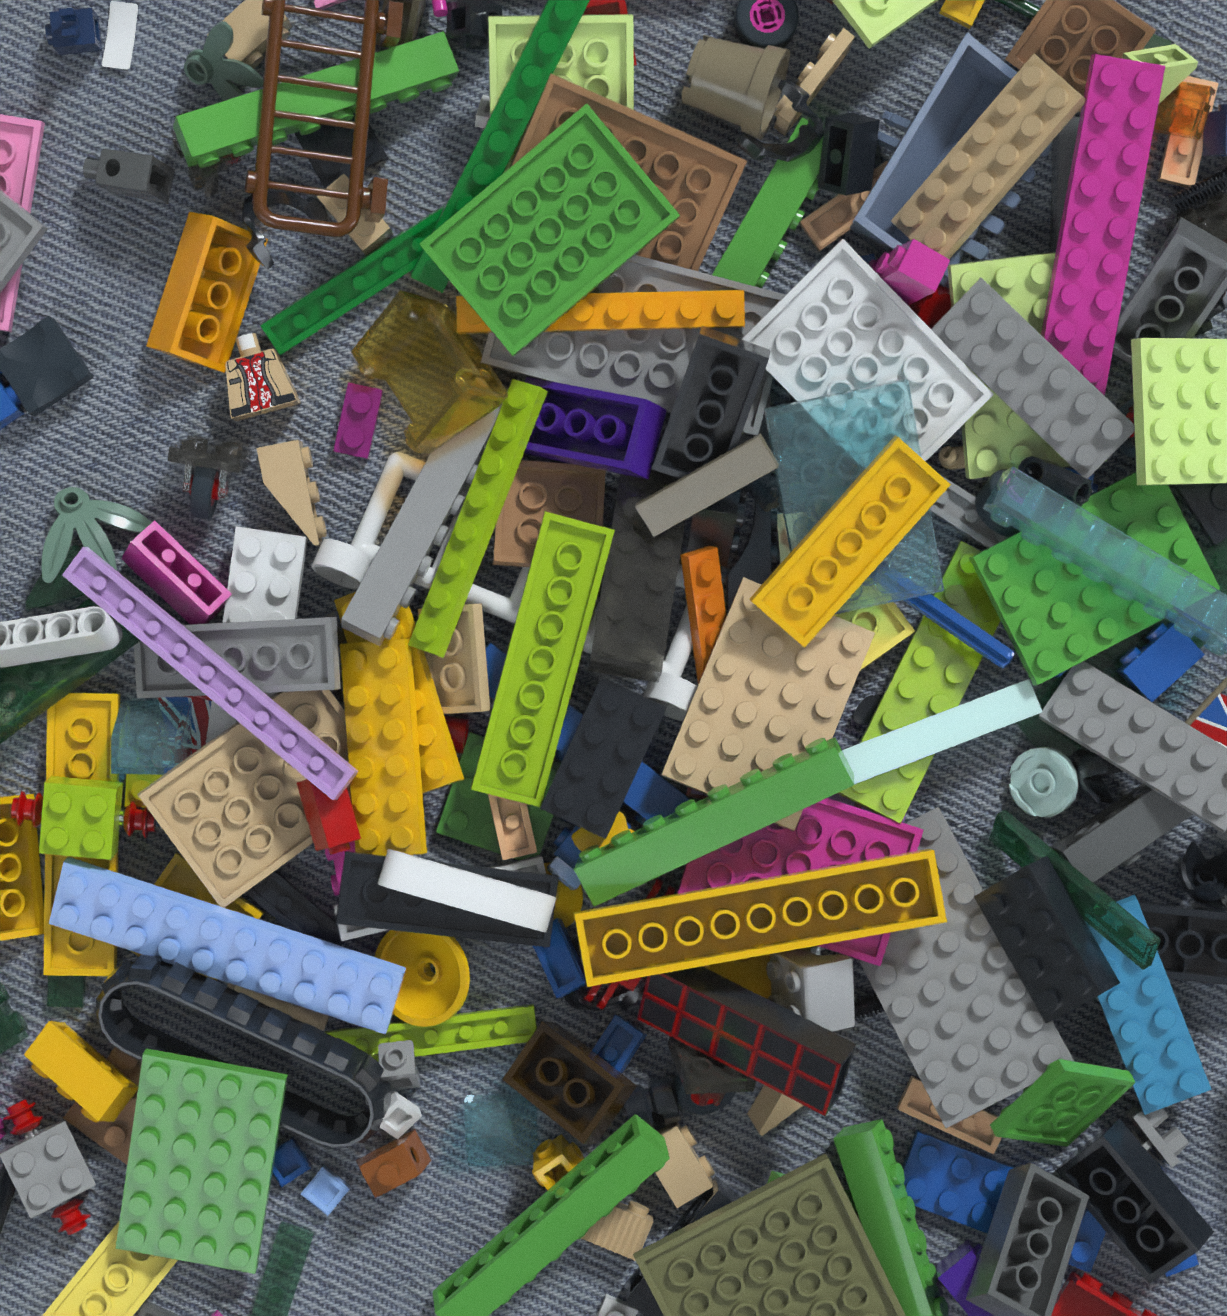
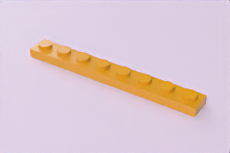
(635, 312)

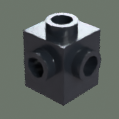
(469, 22)

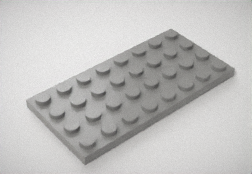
(636, 361)
(960, 997)

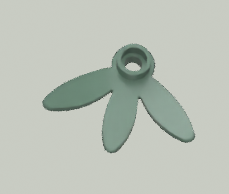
(210, 67)
(83, 518)

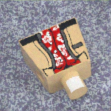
(257, 381)

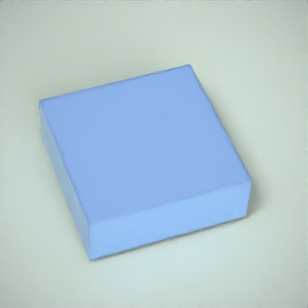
(565, 873)
(325, 1190)

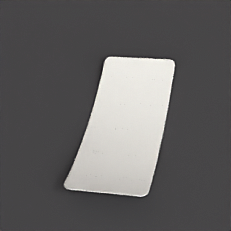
(120, 35)

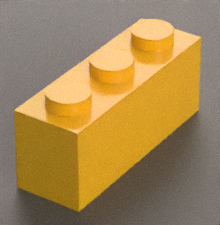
(80, 1072)

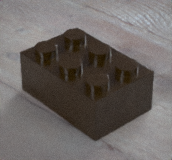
(569, 1082)

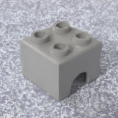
(814, 986)

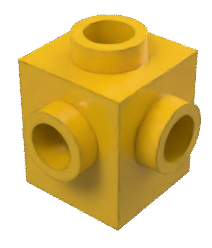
(554, 1160)

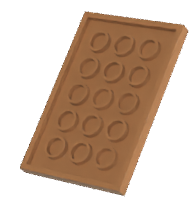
(684, 168)

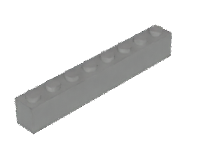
(415, 532)

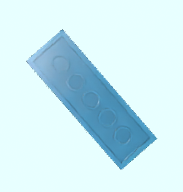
(1150, 1027)

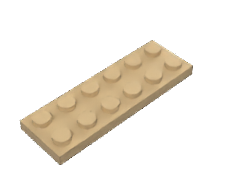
(989, 158)

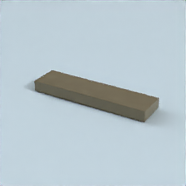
(707, 485)

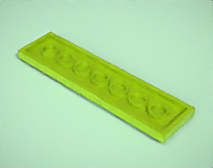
(542, 659)
(925, 683)

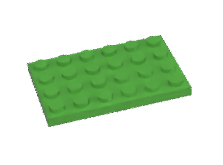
(550, 230)
(1059, 613)
(200, 1160)

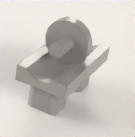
(1165, 1146)

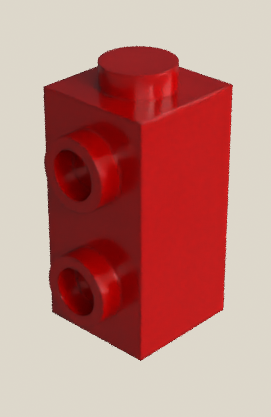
(329, 820)

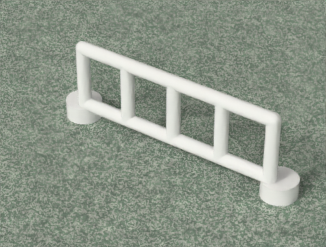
(348, 564)

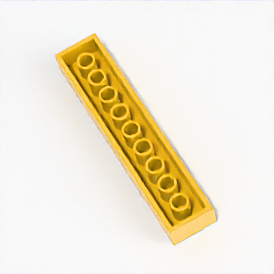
(760, 917)

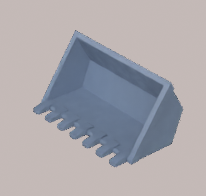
(954, 104)

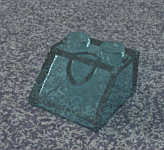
(151, 736)

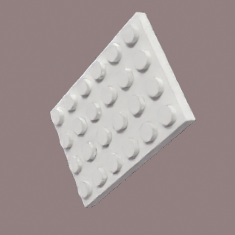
(854, 332)

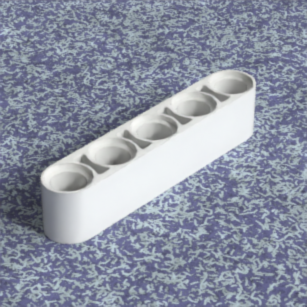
(57, 636)
(466, 890)

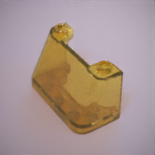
(429, 369)

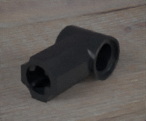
(1063, 481)

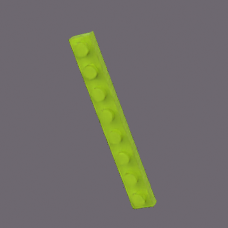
(478, 518)

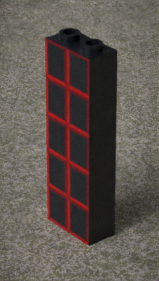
(749, 1034)

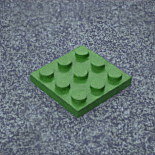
(469, 814)
(1062, 1103)

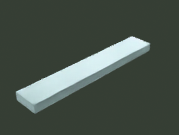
(942, 731)

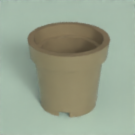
(736, 82)

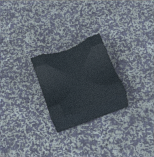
(42, 366)

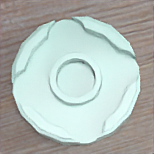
(1043, 782)

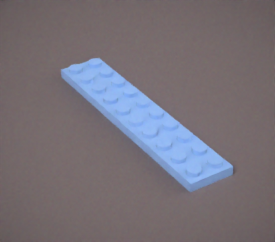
(226, 945)

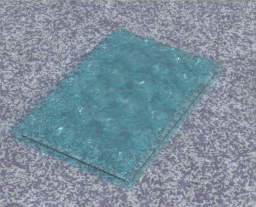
(823, 450)

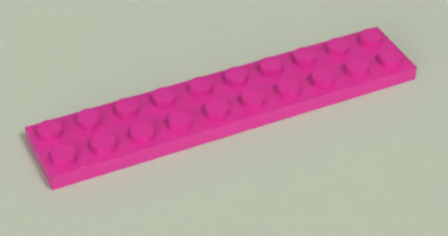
(1101, 212)

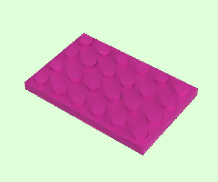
(824, 837)

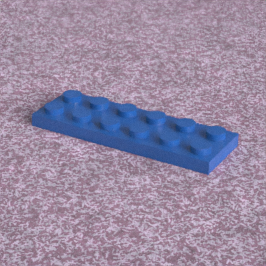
(968, 1188)

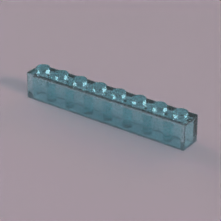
(1110, 557)

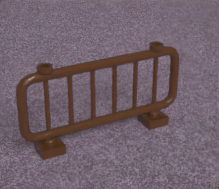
(358, 197)

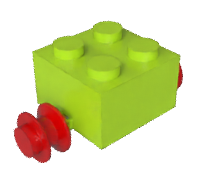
(81, 817)

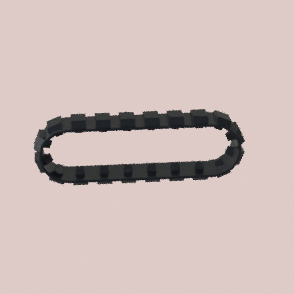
(259, 1021)

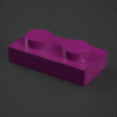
(358, 421)

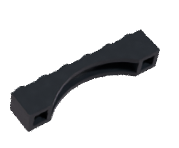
(758, 553)

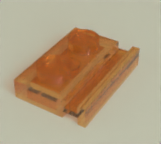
(1184, 111)

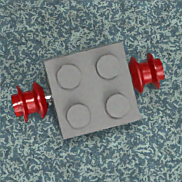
(47, 1168)

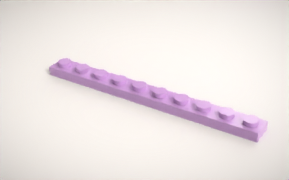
(210, 673)

